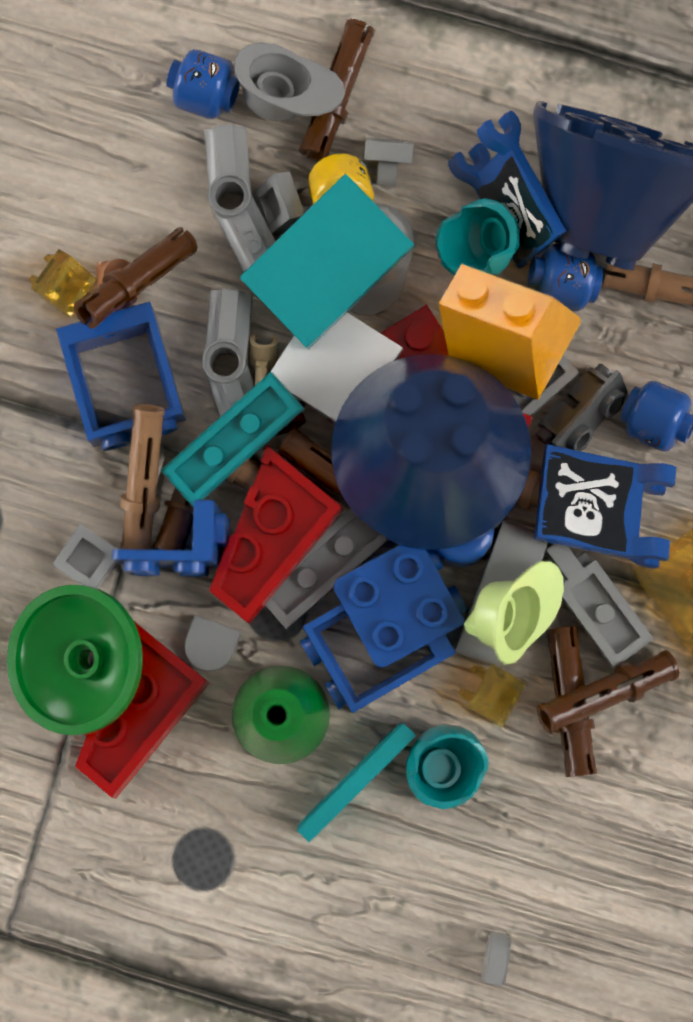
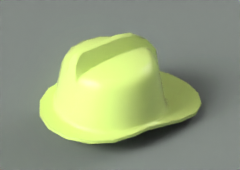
(517, 611)

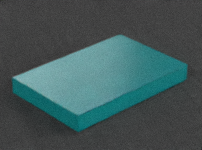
(327, 261)

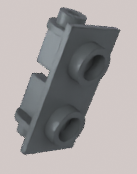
(598, 396)

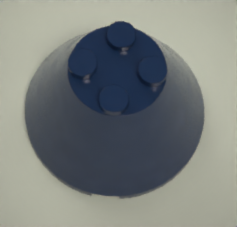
(611, 182)
(431, 451)

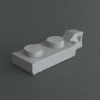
(598, 606)

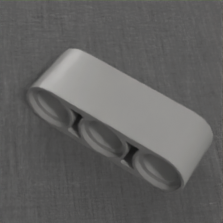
(509, 558)

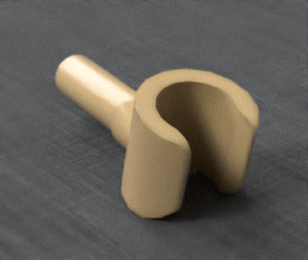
(262, 356)

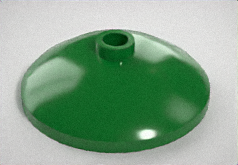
(51, 659)

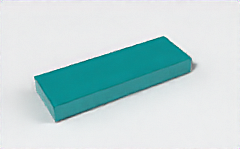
(233, 439)
(354, 782)

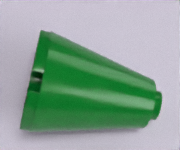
(306, 714)

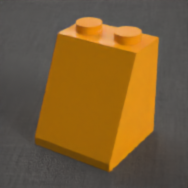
(506, 329)

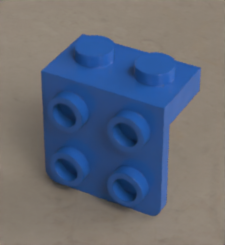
(210, 534)
(400, 603)

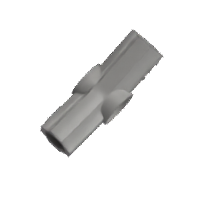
(228, 173)
(228, 334)

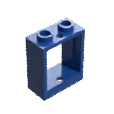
(115, 328)
(339, 687)

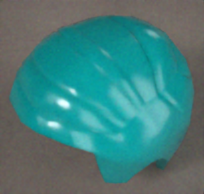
(478, 236)
(446, 766)

